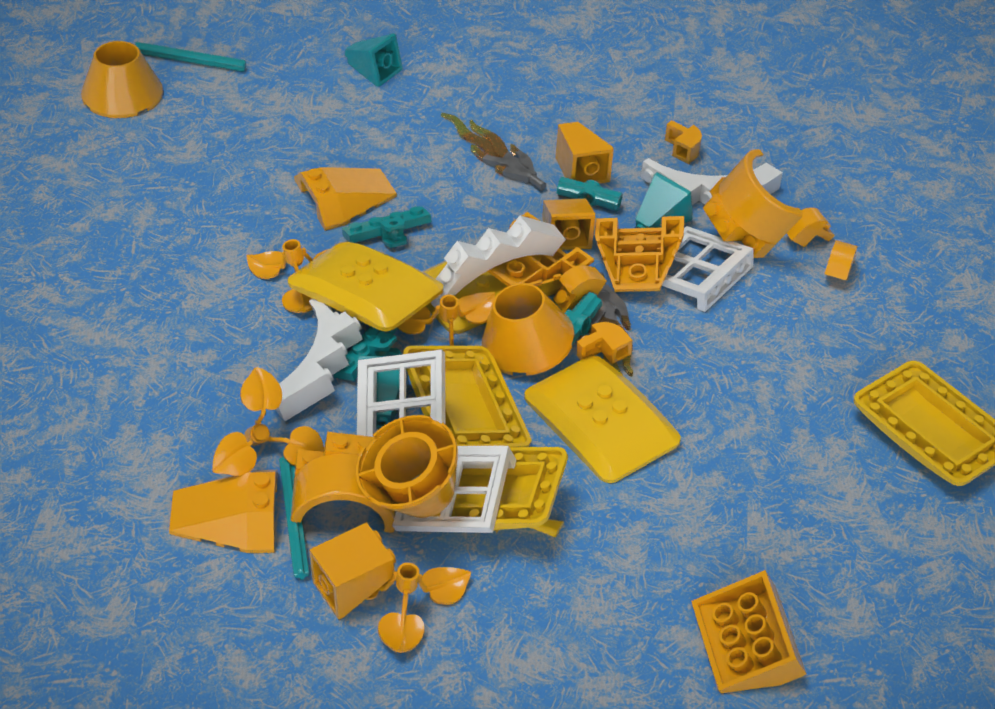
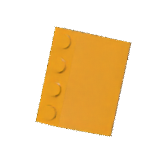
(748, 635)

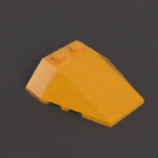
(344, 192)
(638, 256)
(539, 268)
(228, 511)

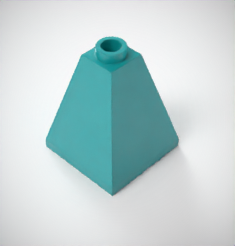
(376, 58)
(663, 200)
(387, 389)

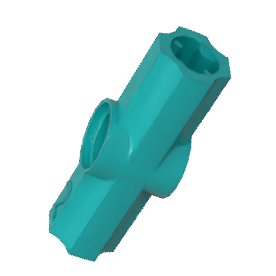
(591, 191)
(583, 314)

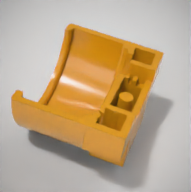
(747, 212)
(332, 477)

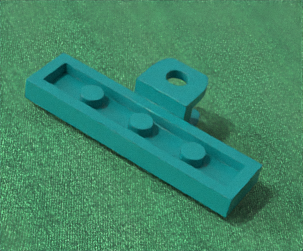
(388, 227)
(373, 344)

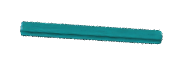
(191, 56)
(295, 529)

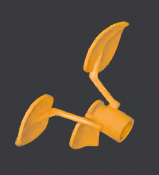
(268, 266)
(474, 308)
(234, 452)
(444, 586)

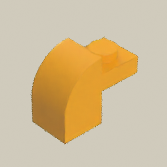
(685, 141)
(810, 225)
(841, 260)
(577, 283)
(605, 338)

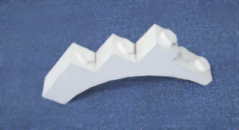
(700, 185)
(496, 247)
(327, 356)

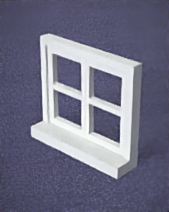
(721, 276)
(367, 388)
(494, 457)

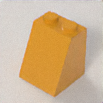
(583, 154)
(573, 219)
(351, 568)

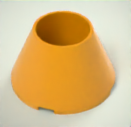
(120, 82)
(527, 331)
(400, 454)

